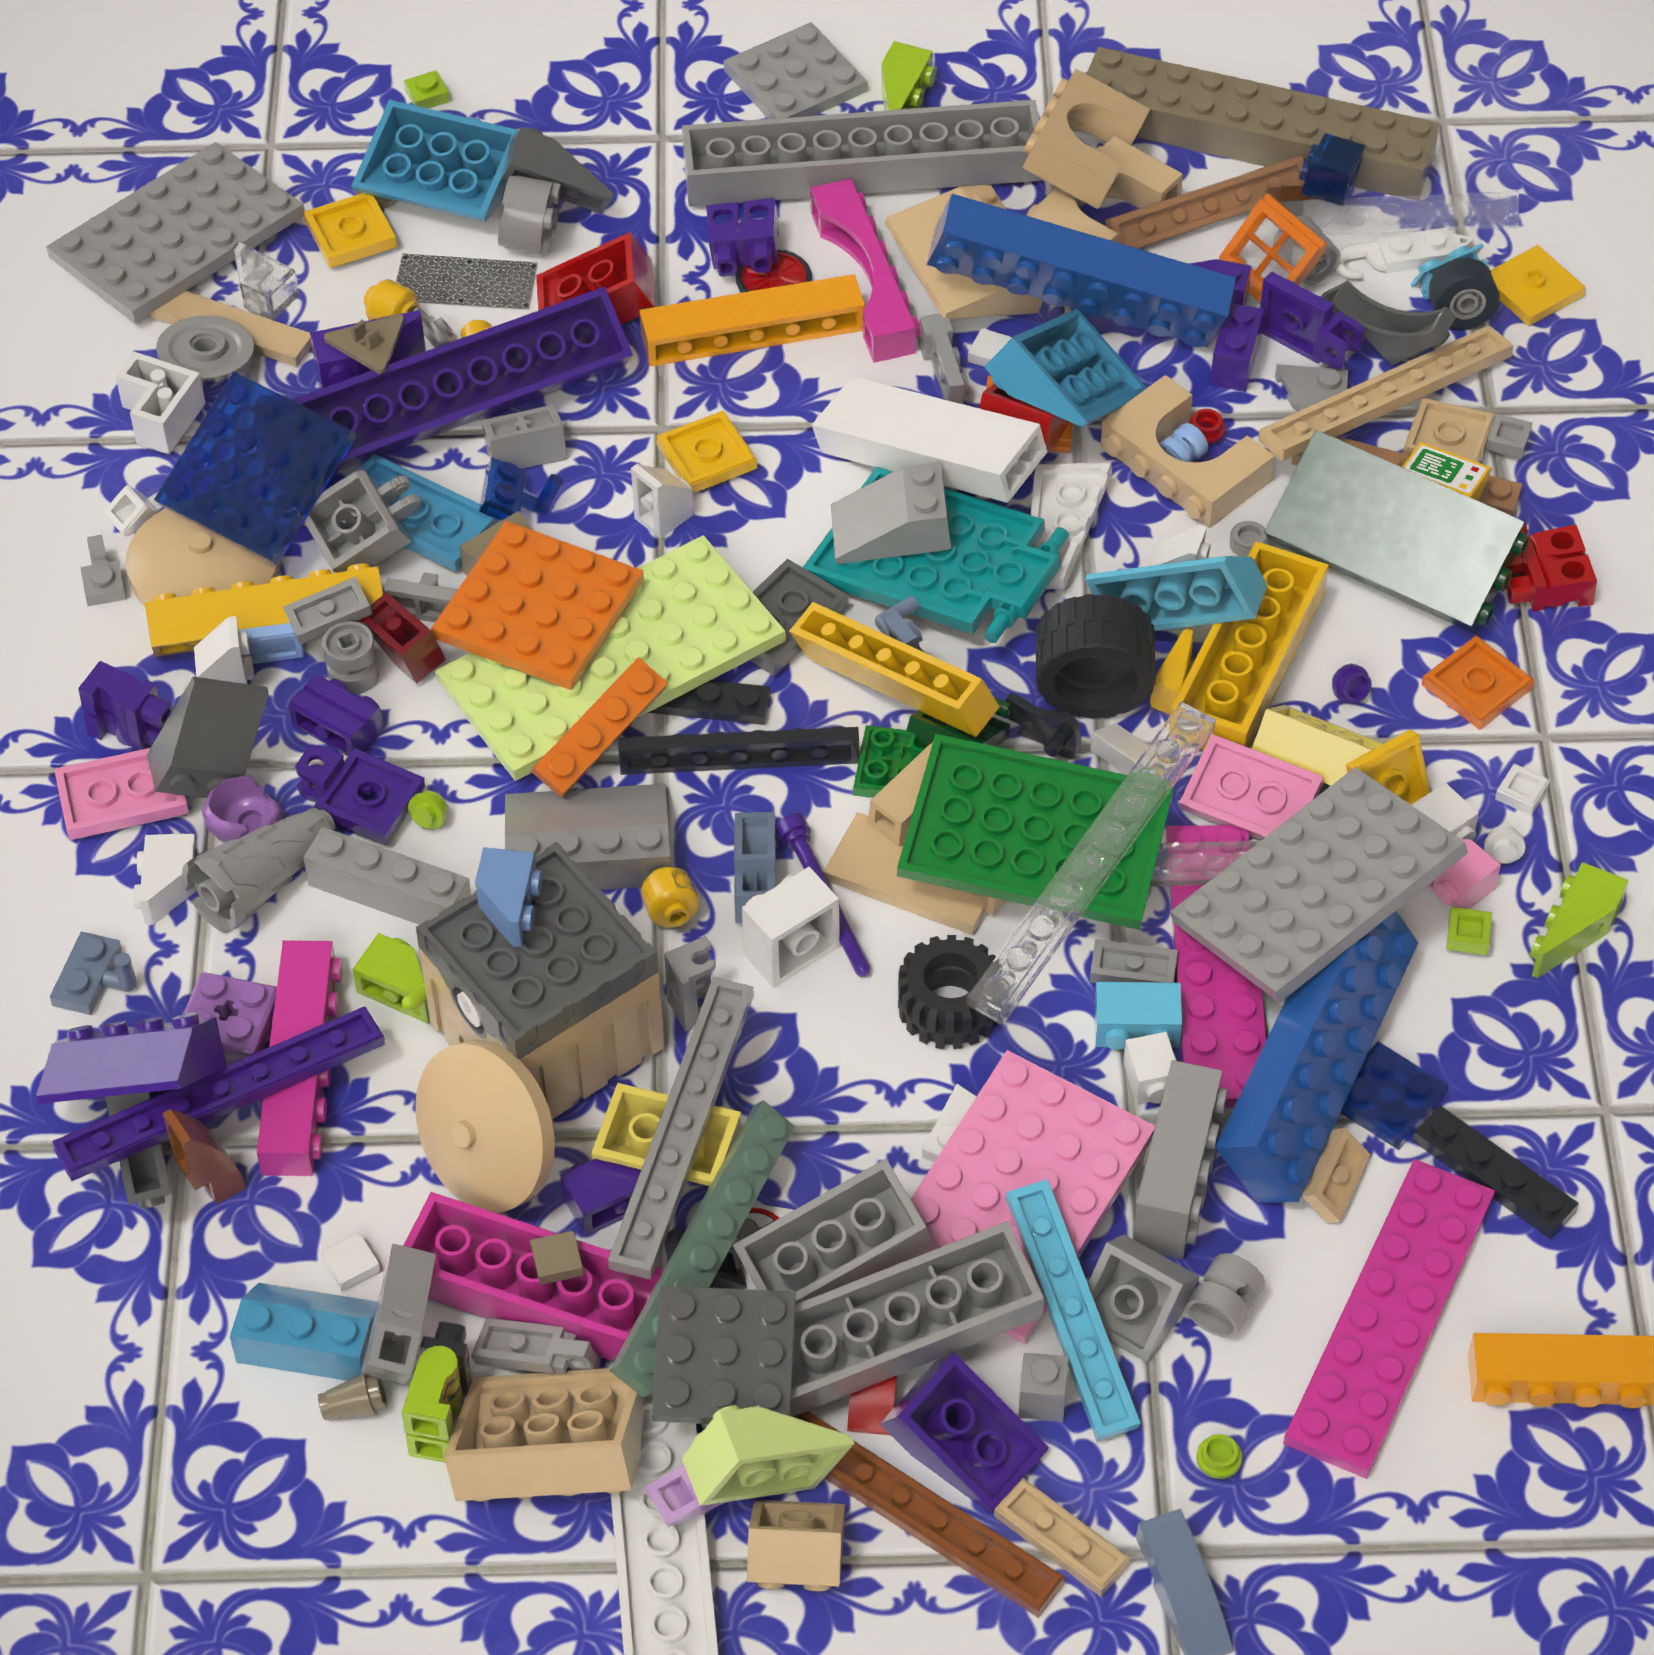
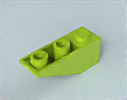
(906, 75)
(1583, 918)

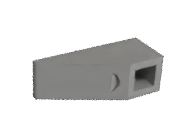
(399, 1315)

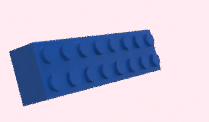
(1080, 271)
(1312, 1065)

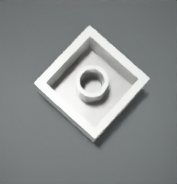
(790, 926)

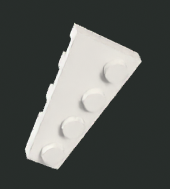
(1068, 499)

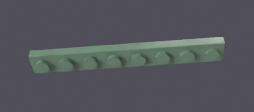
(708, 1234)

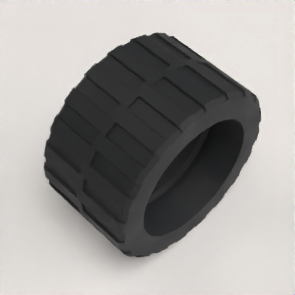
(1095, 656)

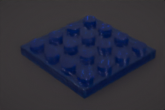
(255, 468)

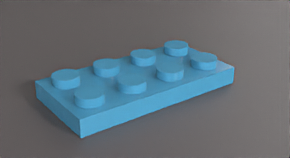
(441, 521)

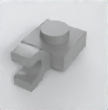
(102, 579)

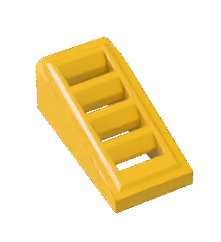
(1172, 673)

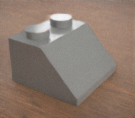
(1139, 1295)

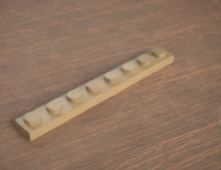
(1386, 392)

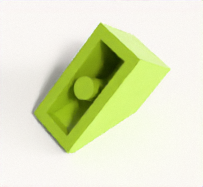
(389, 973)

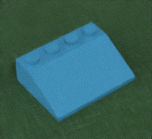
(436, 161)
(1065, 370)

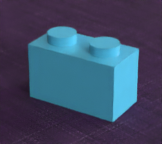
(1136, 1011)

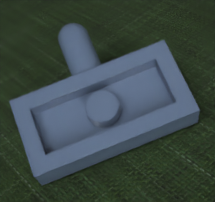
(893, 625)
(90, 970)

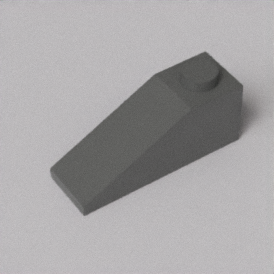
(543, 158)

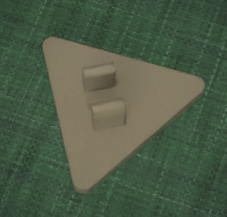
(368, 342)

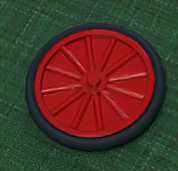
(788, 271)

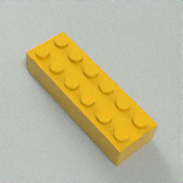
(1249, 658)

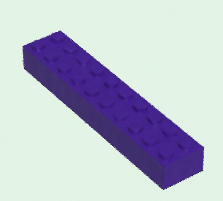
(475, 376)

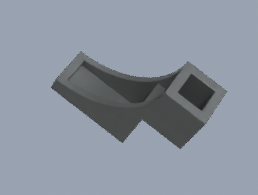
(1391, 331)

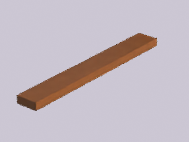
(943, 1527)

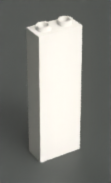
(904, 428)

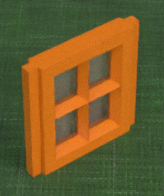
(1274, 242)

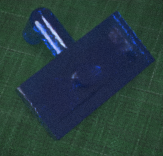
(505, 494)

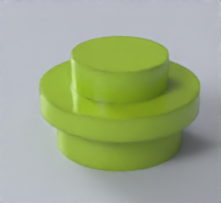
(428, 809)
(1219, 1456)

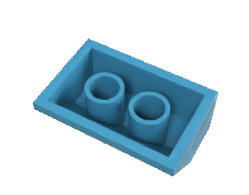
(302, 1331)

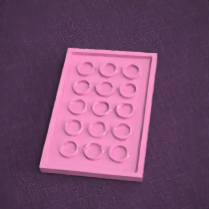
(1028, 1131)

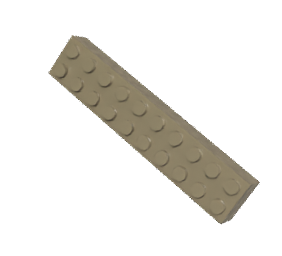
(1266, 121)

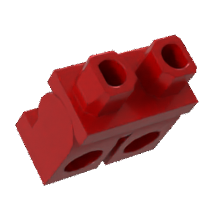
(1553, 571)

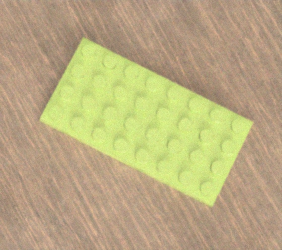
(684, 622)

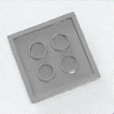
(795, 74)

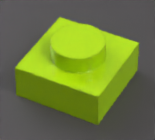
(427, 90)
(1469, 931)

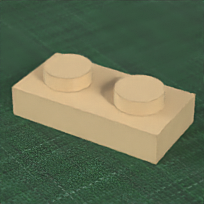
(1336, 1175)

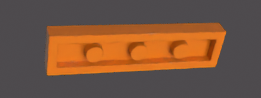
(599, 727)

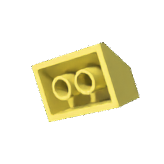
(1310, 742)
(634, 1120)

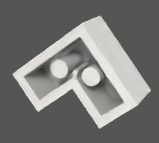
(161, 400)

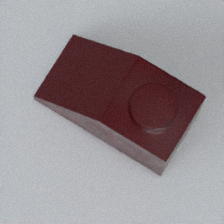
(403, 638)

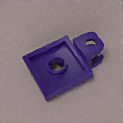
(1315, 331)
(342, 782)

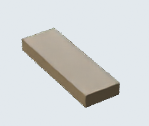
(1062, 1537)

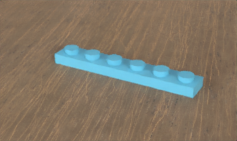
(1072, 1310)

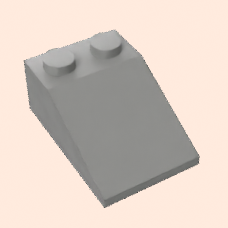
(893, 516)

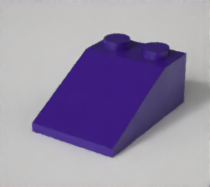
(334, 366)
(964, 1433)

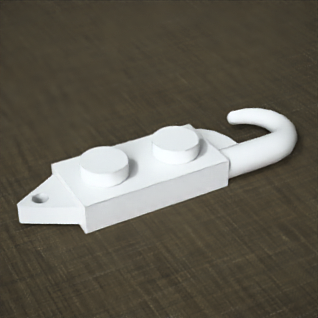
(1402, 251)

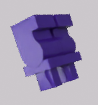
(746, 242)
(122, 707)

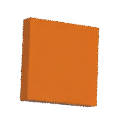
(1478, 682)

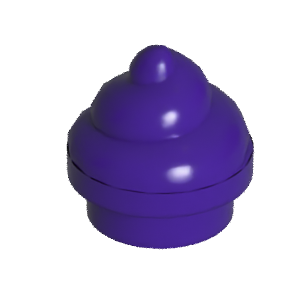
(1351, 683)

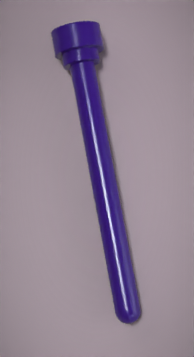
(795, 833)

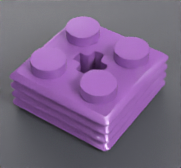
(243, 1004)

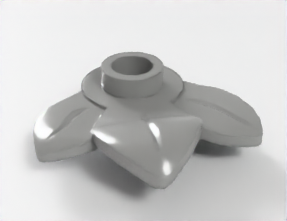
(436, 331)

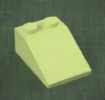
(760, 1455)

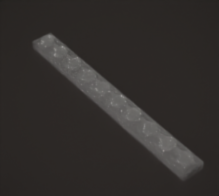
(1090, 863)

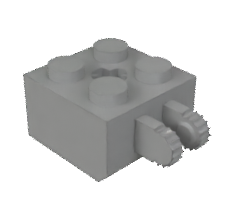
(358, 523)

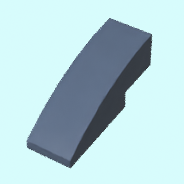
(753, 857)
(1183, 1585)

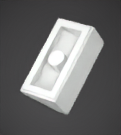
(1117, 747)

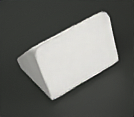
(129, 510)

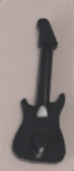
(1052, 728)

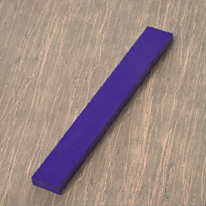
(219, 1092)

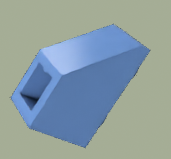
(506, 890)

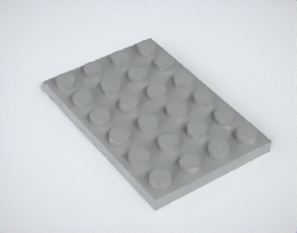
(175, 231)
(1318, 883)

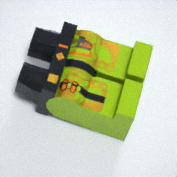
(436, 1392)

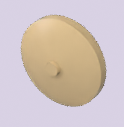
(181, 556)
(485, 1125)

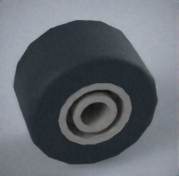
(1466, 290)

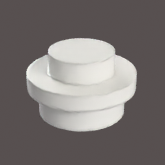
(1505, 844)

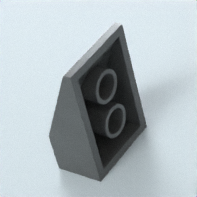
(207, 737)

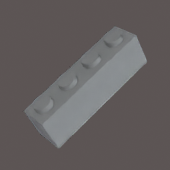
(381, 877)

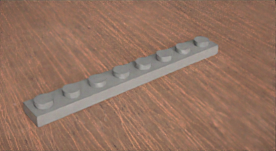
(681, 1129)

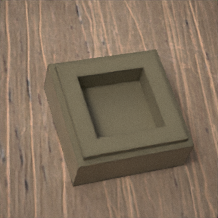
(556, 1257)

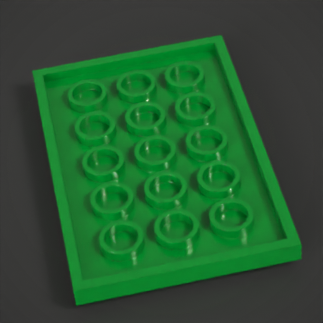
(1011, 819)

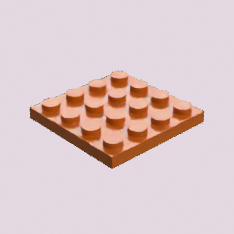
(538, 605)

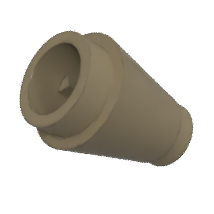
(353, 1398)

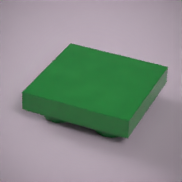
(883, 757)

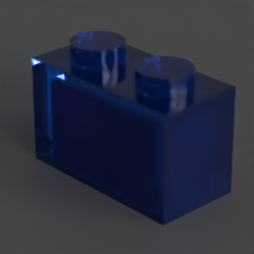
(1331, 169)

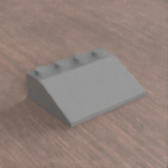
(607, 831)

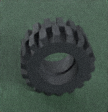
(936, 1017)

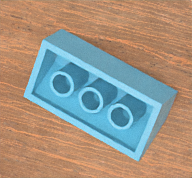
(1188, 590)

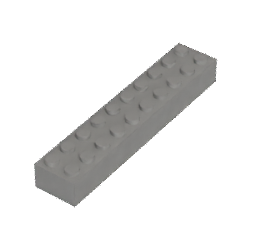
(872, 148)

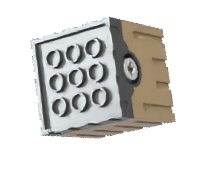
(567, 1003)

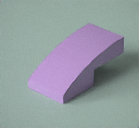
(676, 1497)

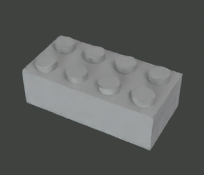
(1180, 1159)
(837, 1237)

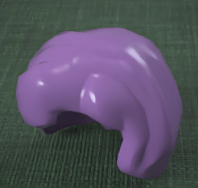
(239, 808)

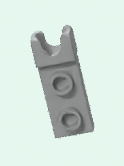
(945, 359)

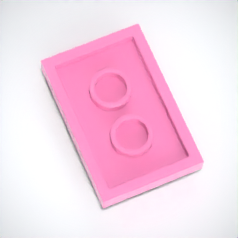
(1247, 788)
(113, 795)

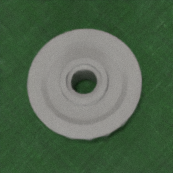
(207, 346)

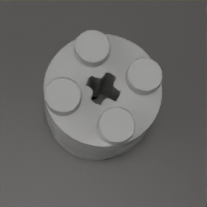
(529, 214)

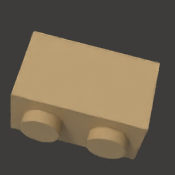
(795, 1544)

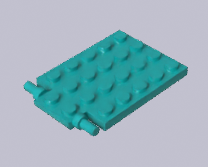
(987, 567)

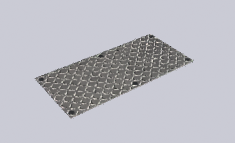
(468, 280)

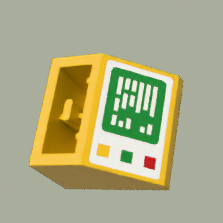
(1449, 470)

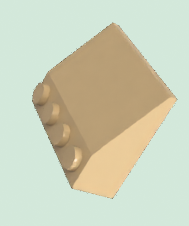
(953, 293)
(545, 1436)

